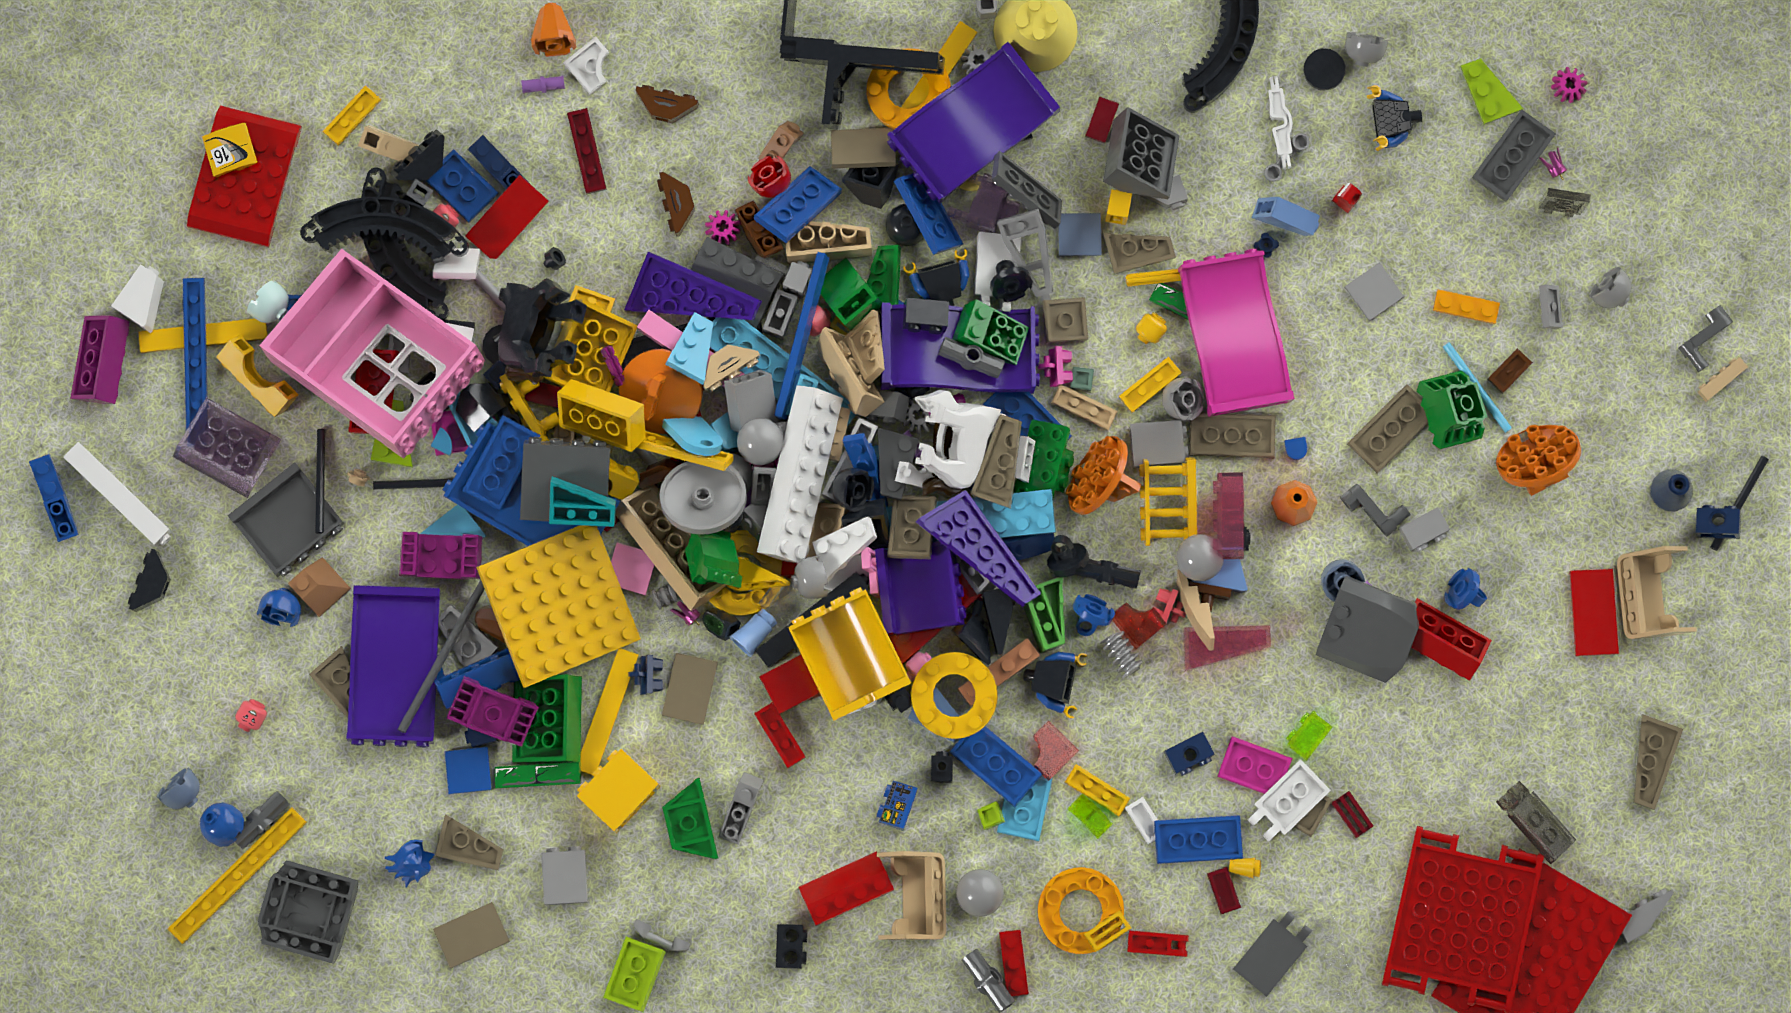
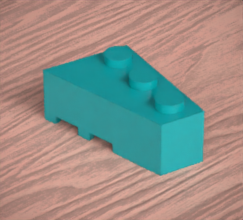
(579, 506)

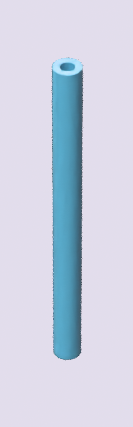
(1486, 399)

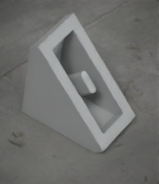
(762, 484)

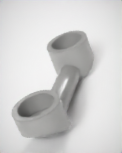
(1298, 143)
(677, 945)

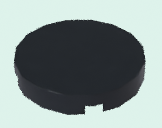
(1324, 69)

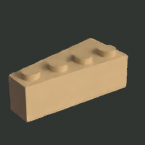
(832, 239)

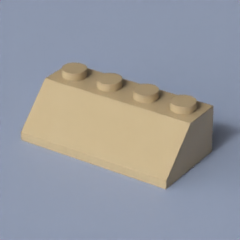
(843, 368)

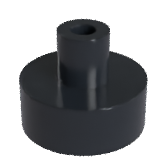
(554, 258)

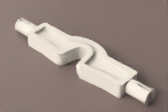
(1280, 112)

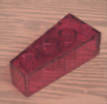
(1230, 515)
(1229, 643)

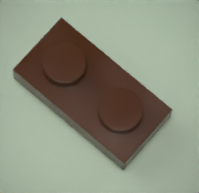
(1509, 371)

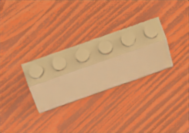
(663, 545)

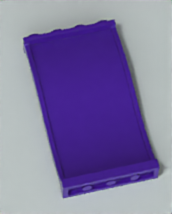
(972, 123)
(914, 361)
(389, 660)

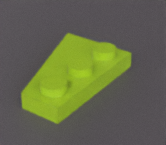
(1488, 93)
(383, 454)

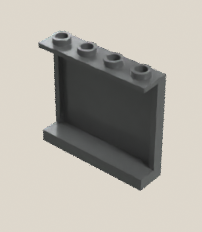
(570, 461)
(282, 520)

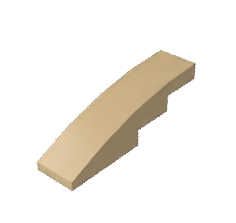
(1197, 612)

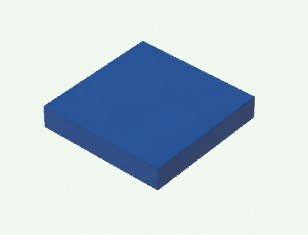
(468, 770)

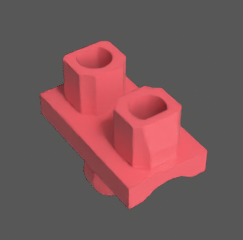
(1168, 597)

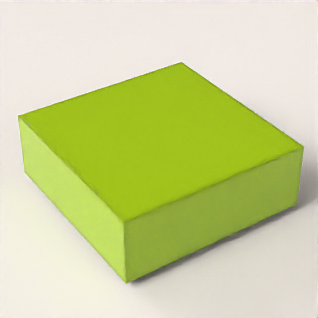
(991, 815)

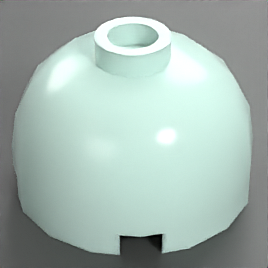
(270, 304)

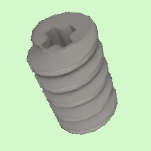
(1122, 654)

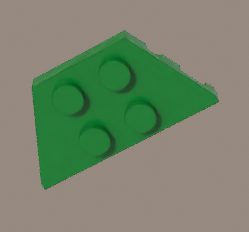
(690, 823)

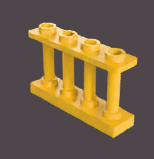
(1187, 490)

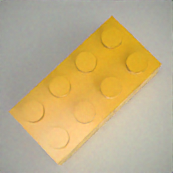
(601, 415)

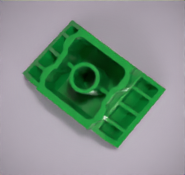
(1453, 409)
(713, 559)

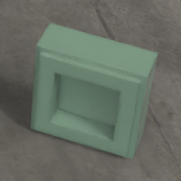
(1082, 378)

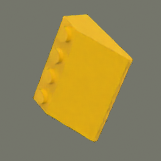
(597, 331)

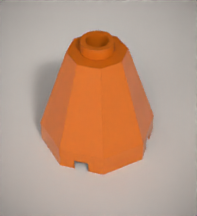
(552, 32)
(1288, 509)

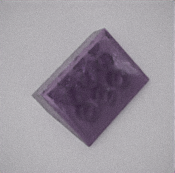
(226, 447)

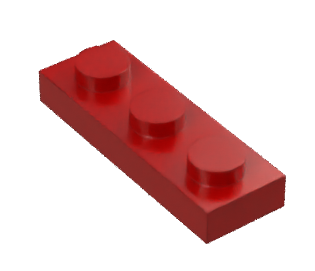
(779, 735)
(1013, 962)

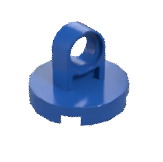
(1464, 590)
(1092, 610)

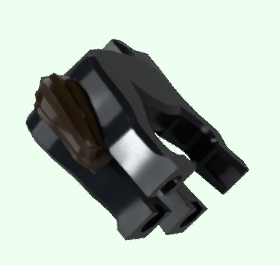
(529, 328)

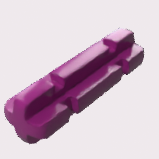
(613, 364)

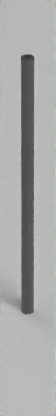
(441, 657)

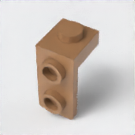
(782, 140)

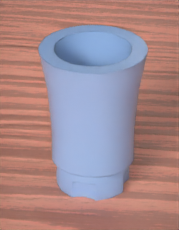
(753, 632)

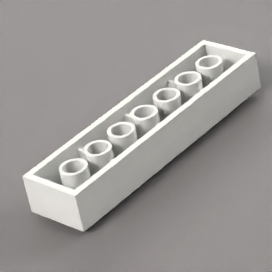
(800, 474)

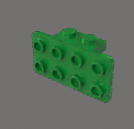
(1050, 458)

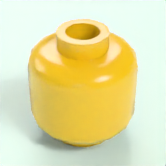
(1151, 328)

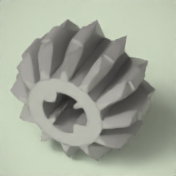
(975, 54)
(915, 408)

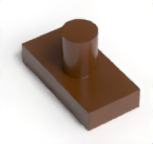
(1210, 592)

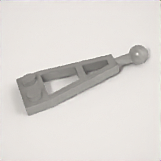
(1024, 225)

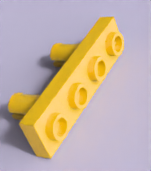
(529, 420)

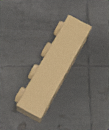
(1718, 382)
(840, 431)

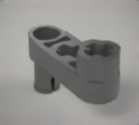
(1719, 320)
(1387, 524)

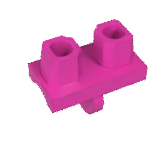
(1054, 366)

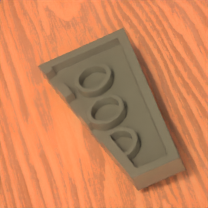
(999, 464)
(1655, 754)

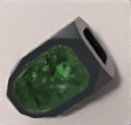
(720, 623)

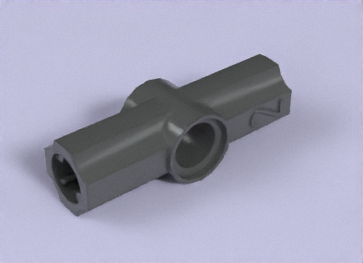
(983, 362)
(261, 818)
(988, 980)

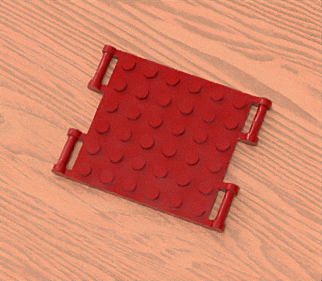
(1463, 919)

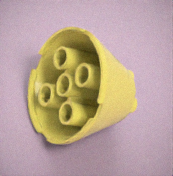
(1038, 31)

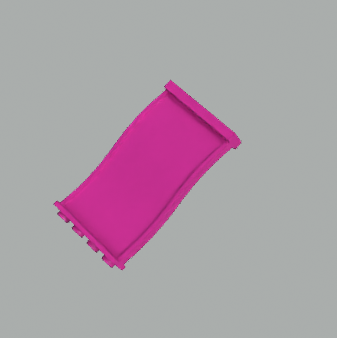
(1235, 332)

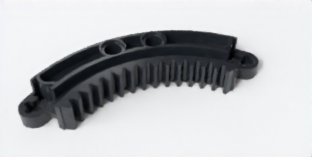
(1221, 66)
(416, 226)
(392, 253)

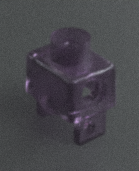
(987, 206)

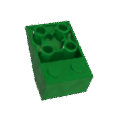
(848, 294)
(991, 331)

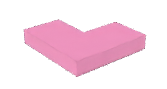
(869, 564)

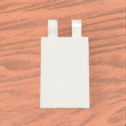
(989, 253)
(1289, 799)

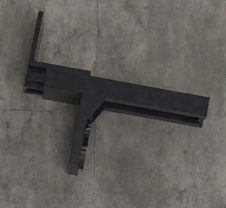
(844, 59)

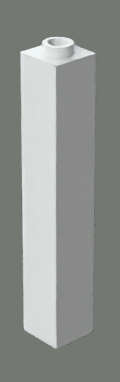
(118, 495)

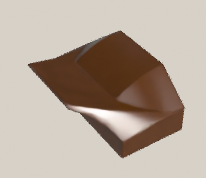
(656, 472)

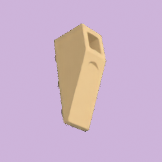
(385, 143)

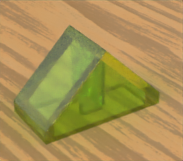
(1090, 815)

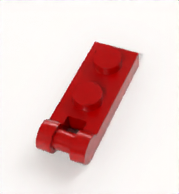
(1156, 943)

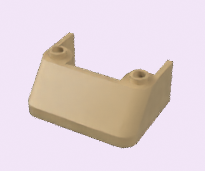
(1642, 593)
(922, 895)

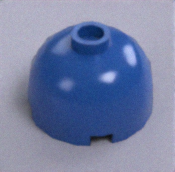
(277, 604)
(221, 824)

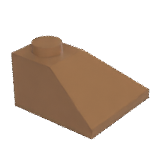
(319, 586)

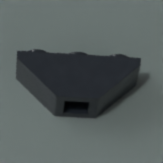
(422, 160)
(150, 583)

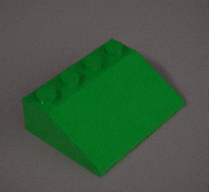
(557, 723)

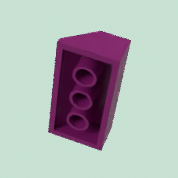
(100, 359)

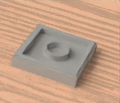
(1374, 291)

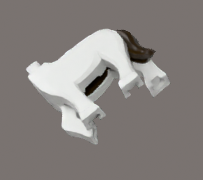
(959, 445)

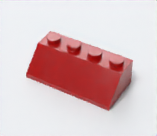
(1449, 641)
(846, 888)

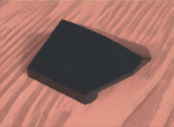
(478, 404)

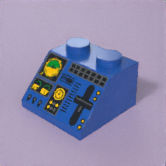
(898, 805)

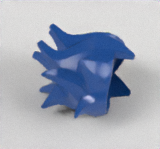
(410, 861)

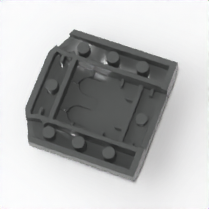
(1369, 630)
(307, 911)

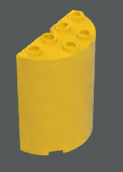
(849, 653)

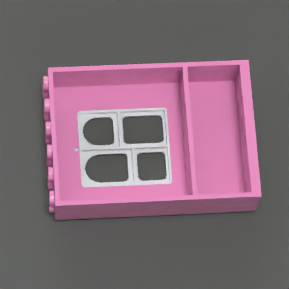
(339, 327)

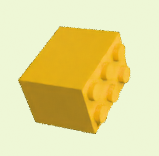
(617, 790)

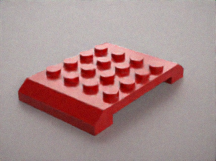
(246, 200)

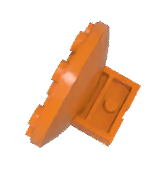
(660, 389)
(1539, 460)
(1101, 476)

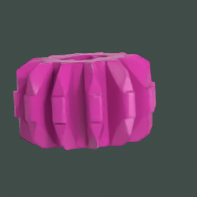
(1561, 80)
(717, 222)

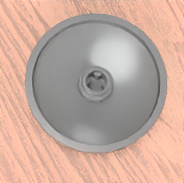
(702, 498)

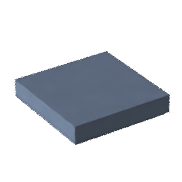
(1080, 234)

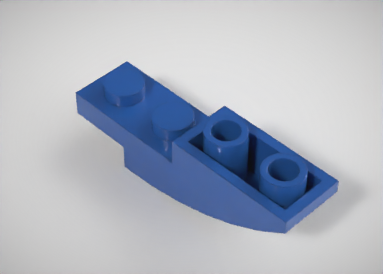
(864, 457)
(54, 497)

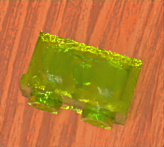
(1309, 735)

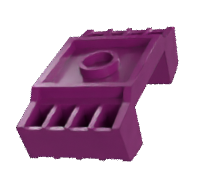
(440, 556)
(492, 712)

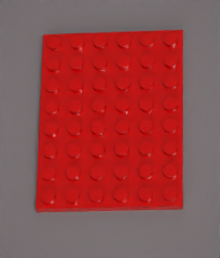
(1563, 950)

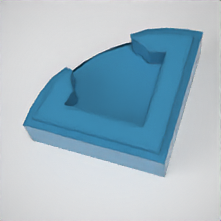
(442, 442)

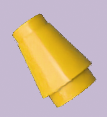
(1246, 867)

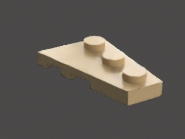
(866, 346)

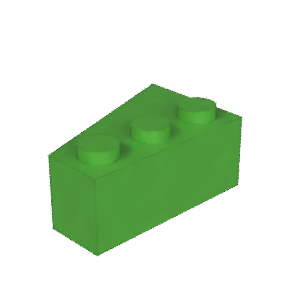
(1046, 615)

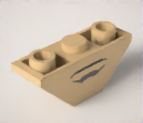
(727, 364)

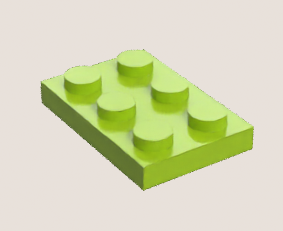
(634, 974)

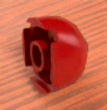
(770, 177)

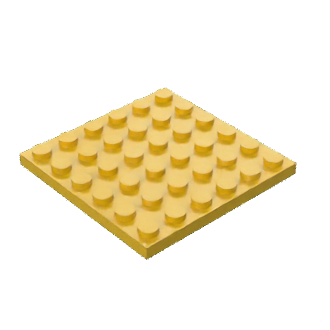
(558, 603)

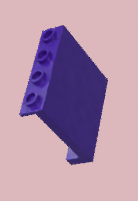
(920, 592)

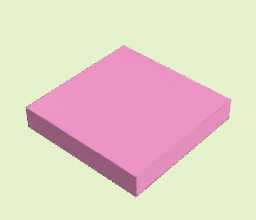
(632, 568)

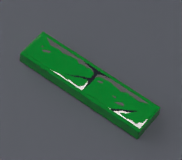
(1169, 299)
(538, 775)

